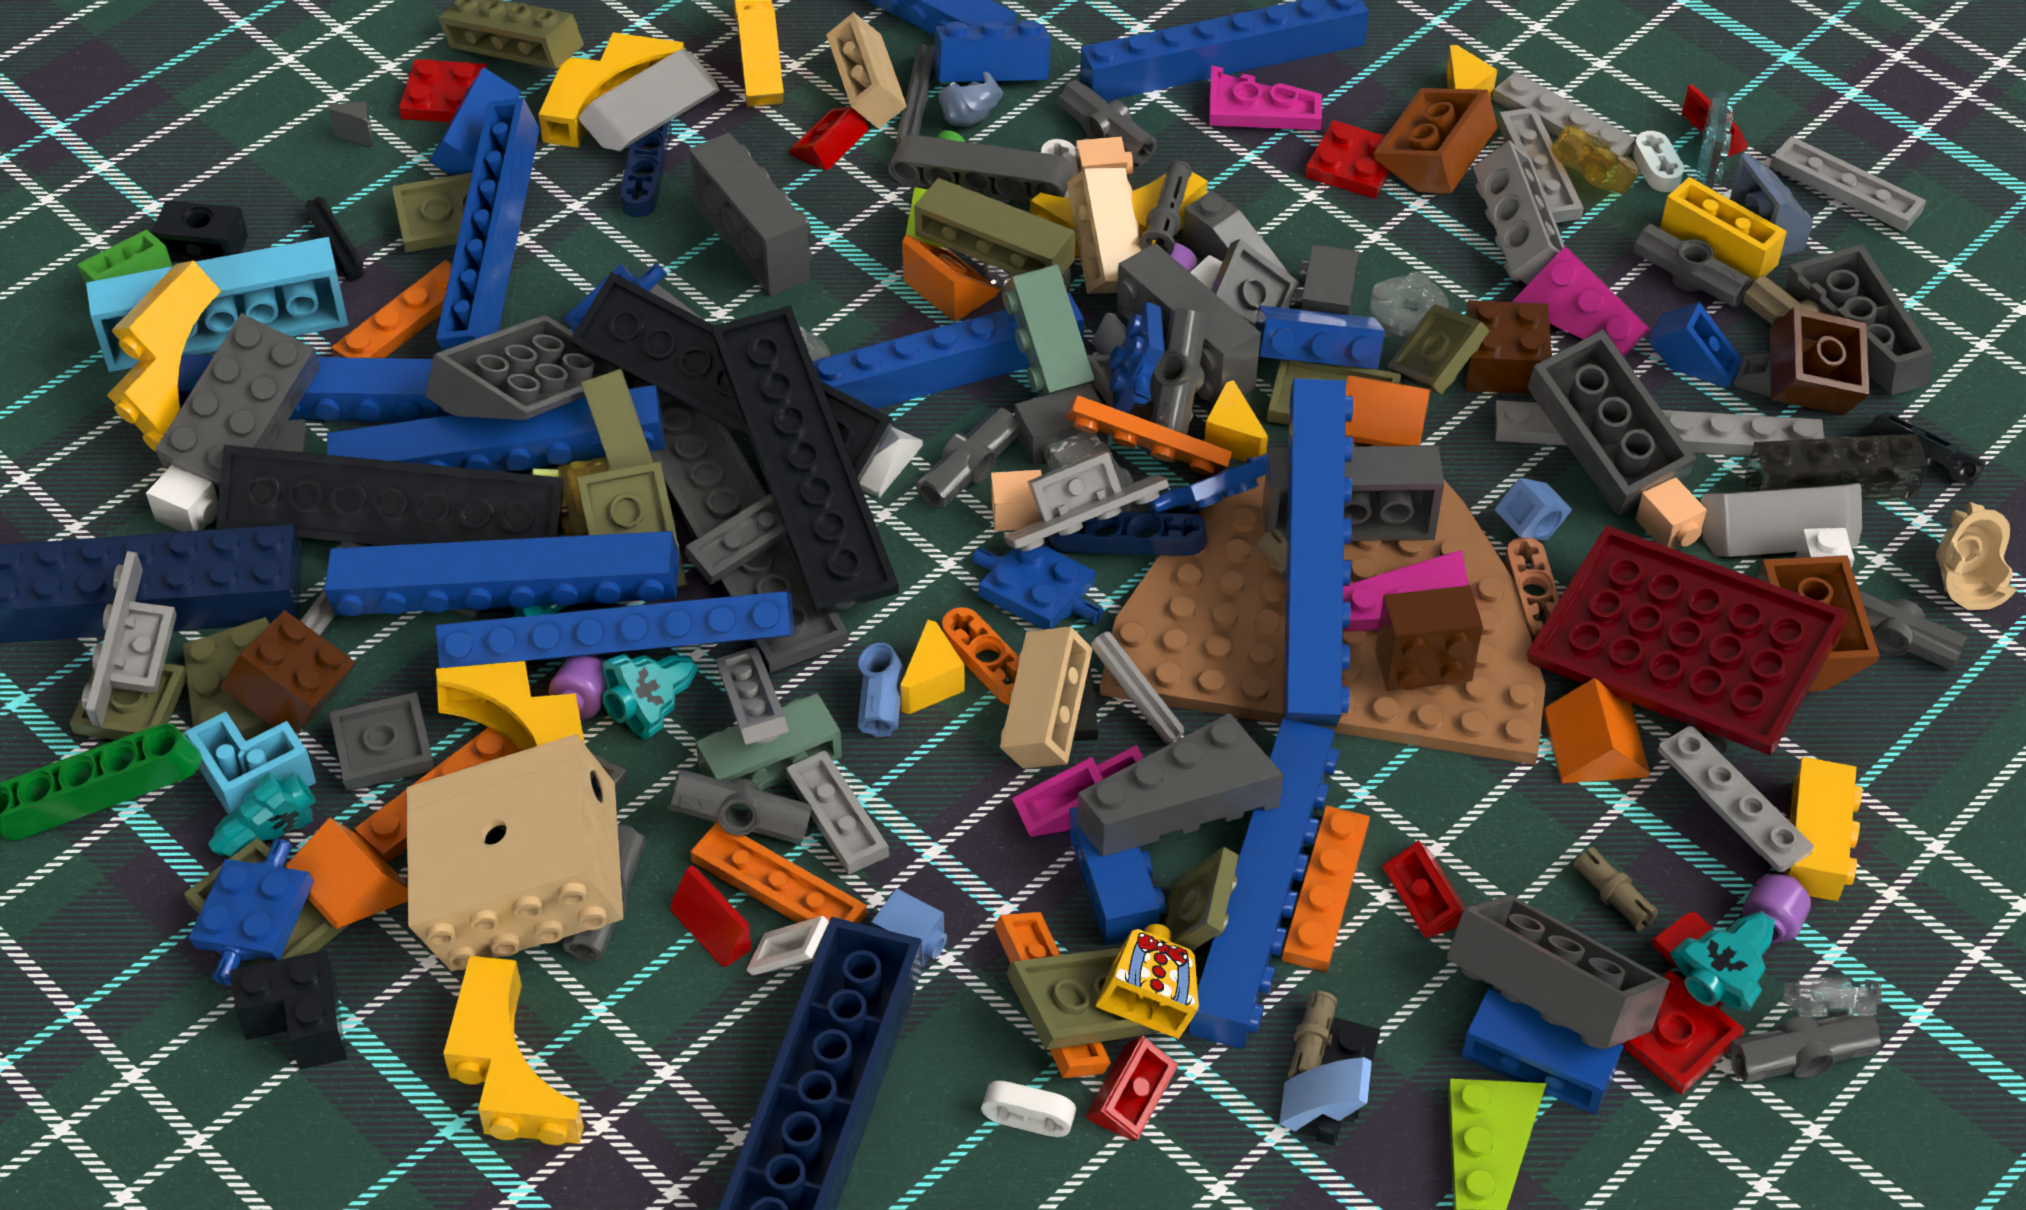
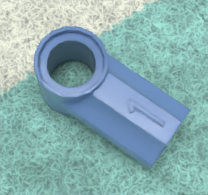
(880, 690)

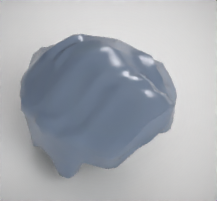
(970, 103)

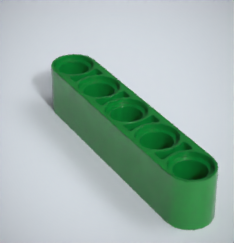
(95, 780)

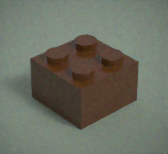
(1510, 350)
(1819, 361)
(1428, 638)
(287, 673)

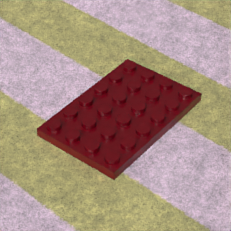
(1689, 638)

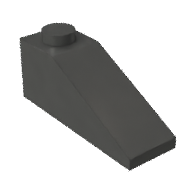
(1215, 223)

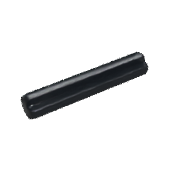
(342, 249)

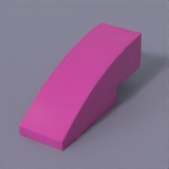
(1047, 805)

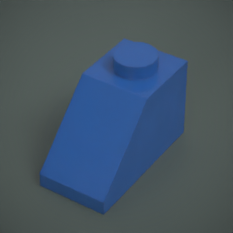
(1695, 345)

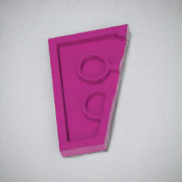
(1252, 104)
(1583, 303)
(1368, 594)

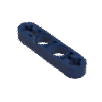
(650, 184)
(1125, 539)

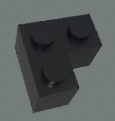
(293, 997)

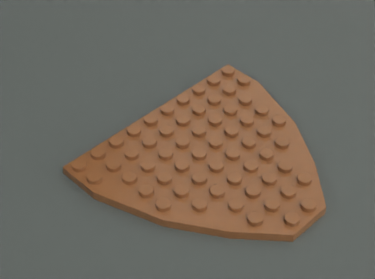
(1214, 638)

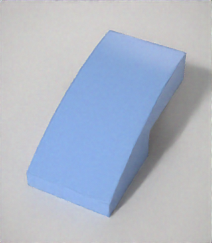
(1328, 1090)

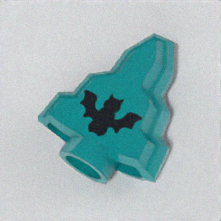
(645, 689)
(265, 814)
(1727, 963)

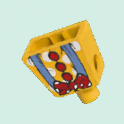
(1152, 982)

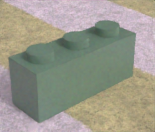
(1047, 331)
(811, 731)

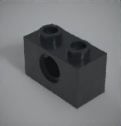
(200, 231)

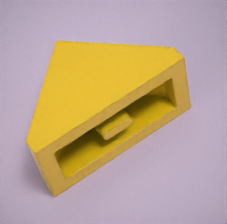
(1468, 71)
(1235, 426)
(933, 671)

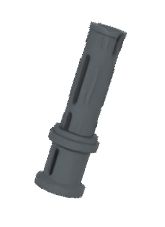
(1164, 219)

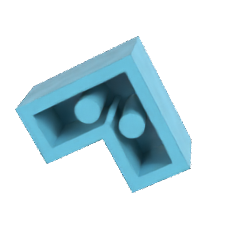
(236, 764)

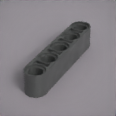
(980, 168)

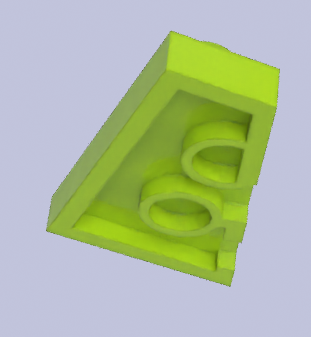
(1489, 1138)

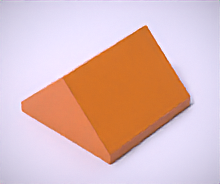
(944, 278)
(1386, 412)
(1595, 736)
(347, 875)

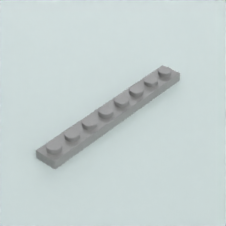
(1700, 430)

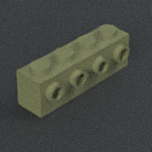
(512, 31)
(992, 230)

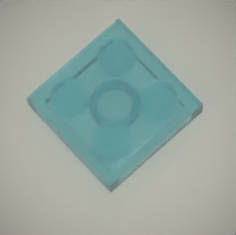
(1714, 140)

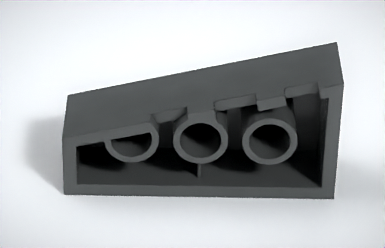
(1854, 288)
(1179, 787)

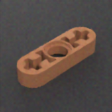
(1538, 574)

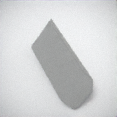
(648, 100)
(1776, 518)

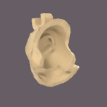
(1974, 558)

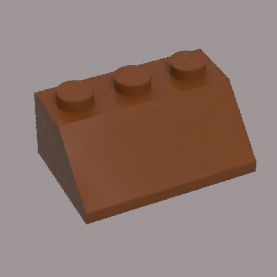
(1438, 138)
(1831, 582)

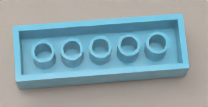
(280, 286)

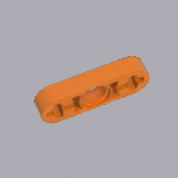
(982, 638)

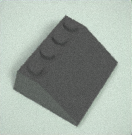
(513, 372)

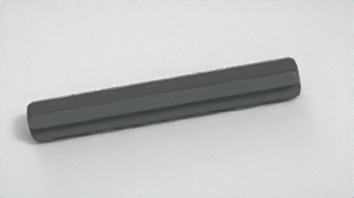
(917, 93)

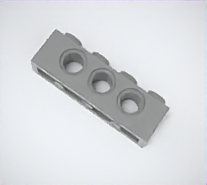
(1518, 211)

